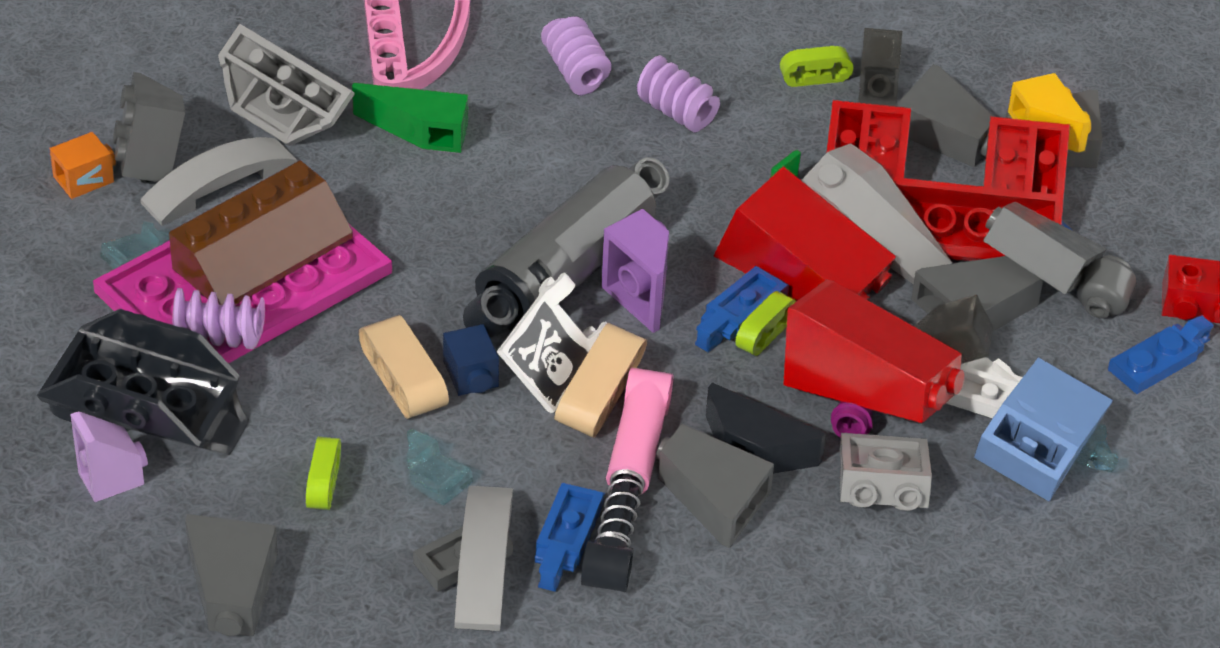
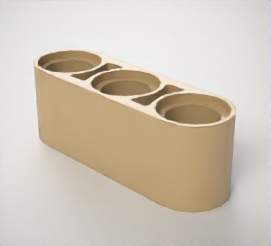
(403, 366)
(600, 380)

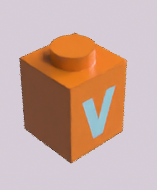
(82, 164)

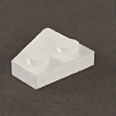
(985, 386)

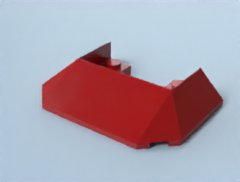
(1021, 166)

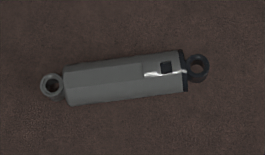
(563, 242)

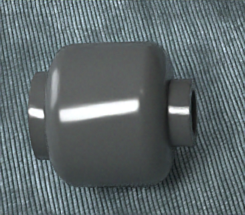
(1106, 287)

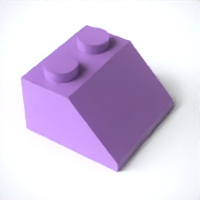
(637, 266)

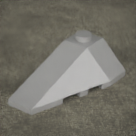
(875, 204)

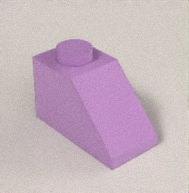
(106, 456)

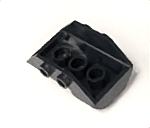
(148, 381)

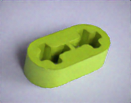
(816, 66)
(764, 323)
(323, 473)

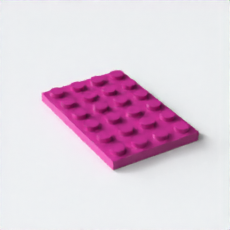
(150, 285)

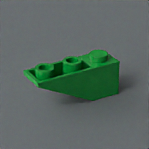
(419, 116)

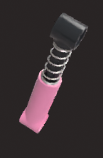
(646, 403)

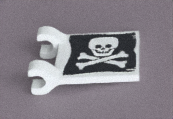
(548, 345)

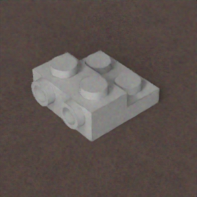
(885, 471)

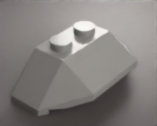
(278, 88)

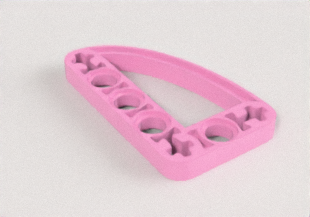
(393, 42)

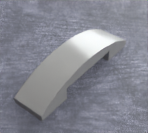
(212, 170)
(483, 558)

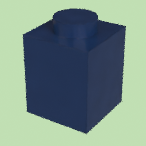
(471, 360)

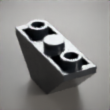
(763, 431)

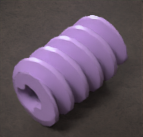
(576, 54)
(677, 94)
(220, 320)

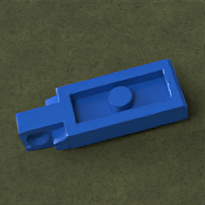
(734, 305)
(1161, 354)
(566, 532)

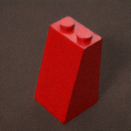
(803, 241)
(867, 356)

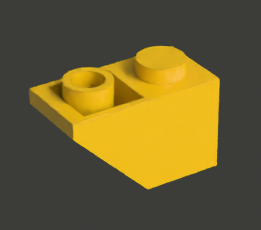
(1050, 101)

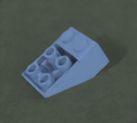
(1042, 428)

